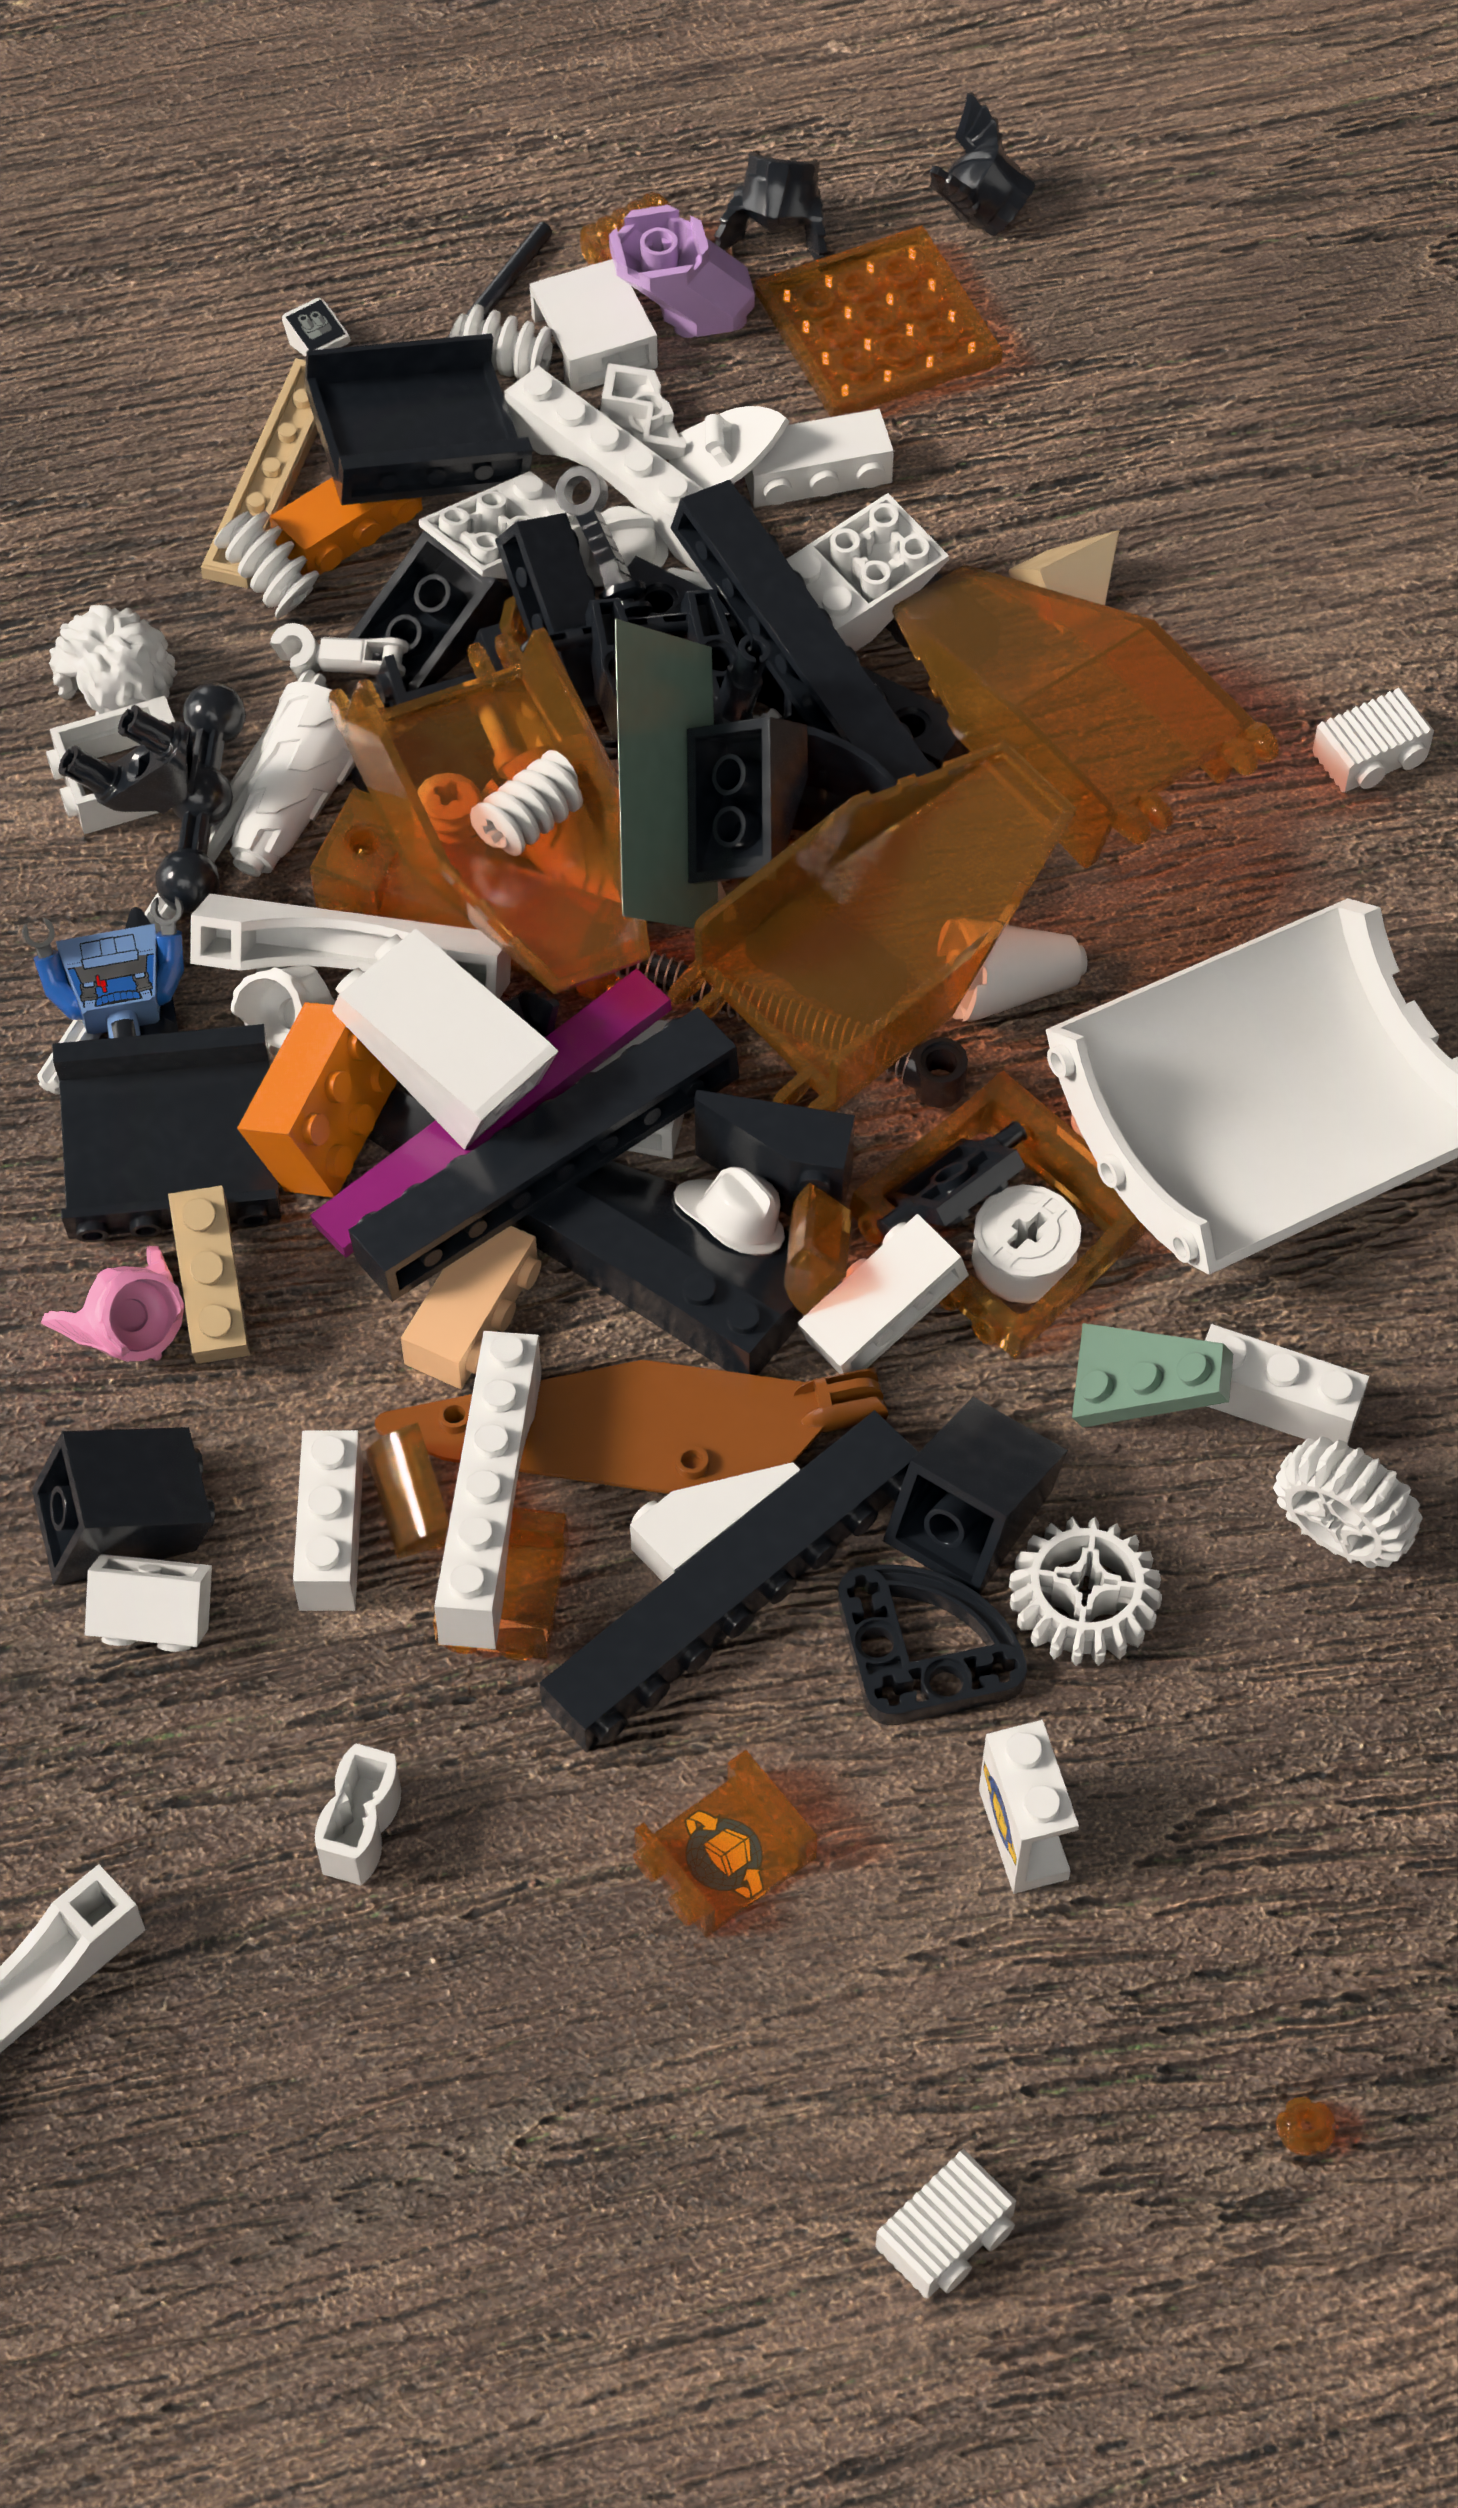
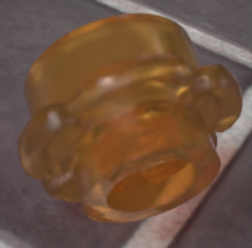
(1302, 2141)

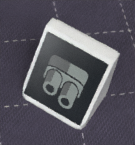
(314, 327)

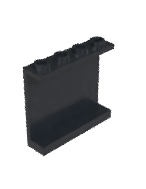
(160, 1121)

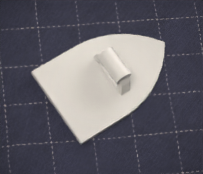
(729, 444)

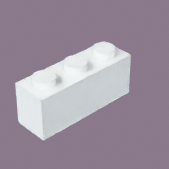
(823, 459)
(883, 1296)
(1290, 1389)
(328, 1521)

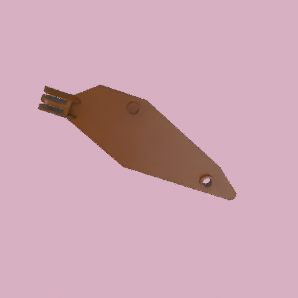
(661, 1423)

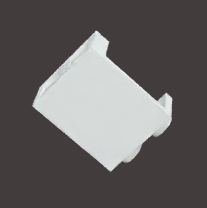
(594, 323)

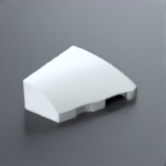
(635, 404)

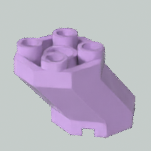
(682, 271)

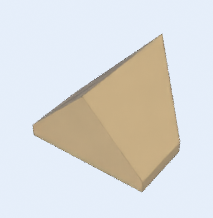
(1073, 569)

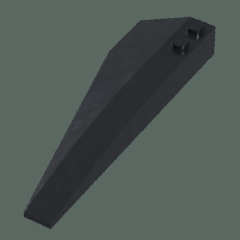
(648, 1254)

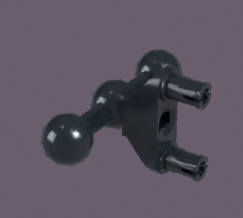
(170, 775)

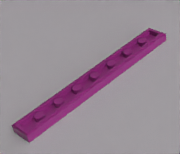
(581, 1045)

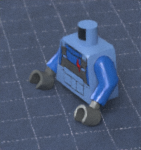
(114, 976)

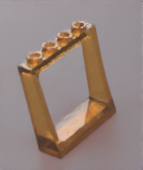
(1055, 1156)

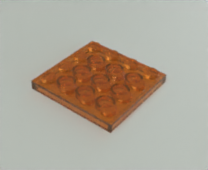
(878, 322)

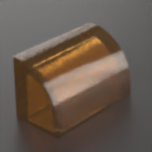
(816, 1247)
(408, 1491)

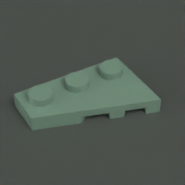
(1146, 1374)

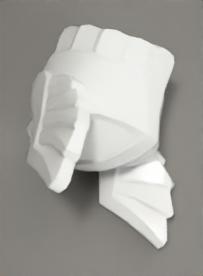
(276, 997)

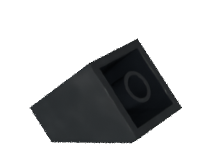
(973, 1494)
(120, 1497)

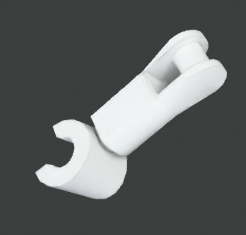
(344, 655)

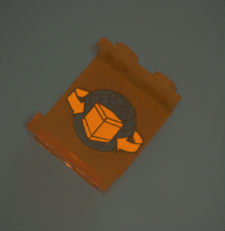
(727, 1848)

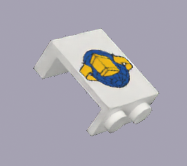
(1026, 1805)

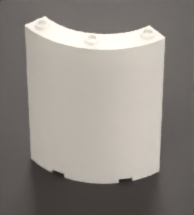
(1261, 1087)

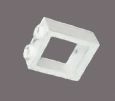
(98, 738)

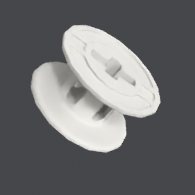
(1017, 1219)

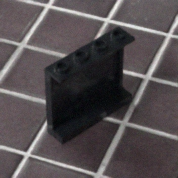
(413, 419)

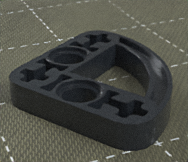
(896, 1669)

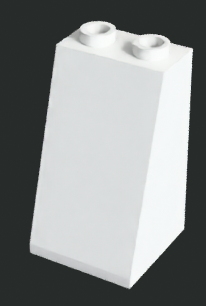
(443, 1035)

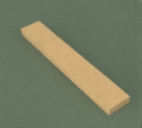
(270, 470)

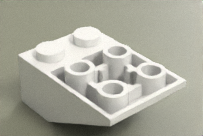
(476, 522)
(868, 568)

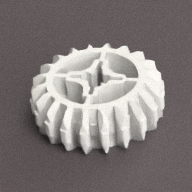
(1348, 1502)
(1036, 1585)

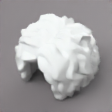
(111, 659)

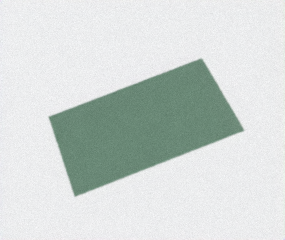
(660, 694)

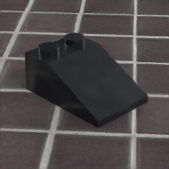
(434, 607)
(742, 795)
(777, 1142)

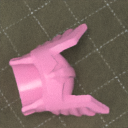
(126, 1312)

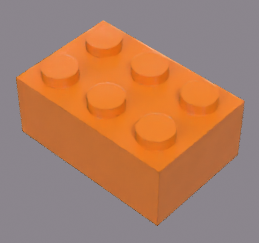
(316, 1104)

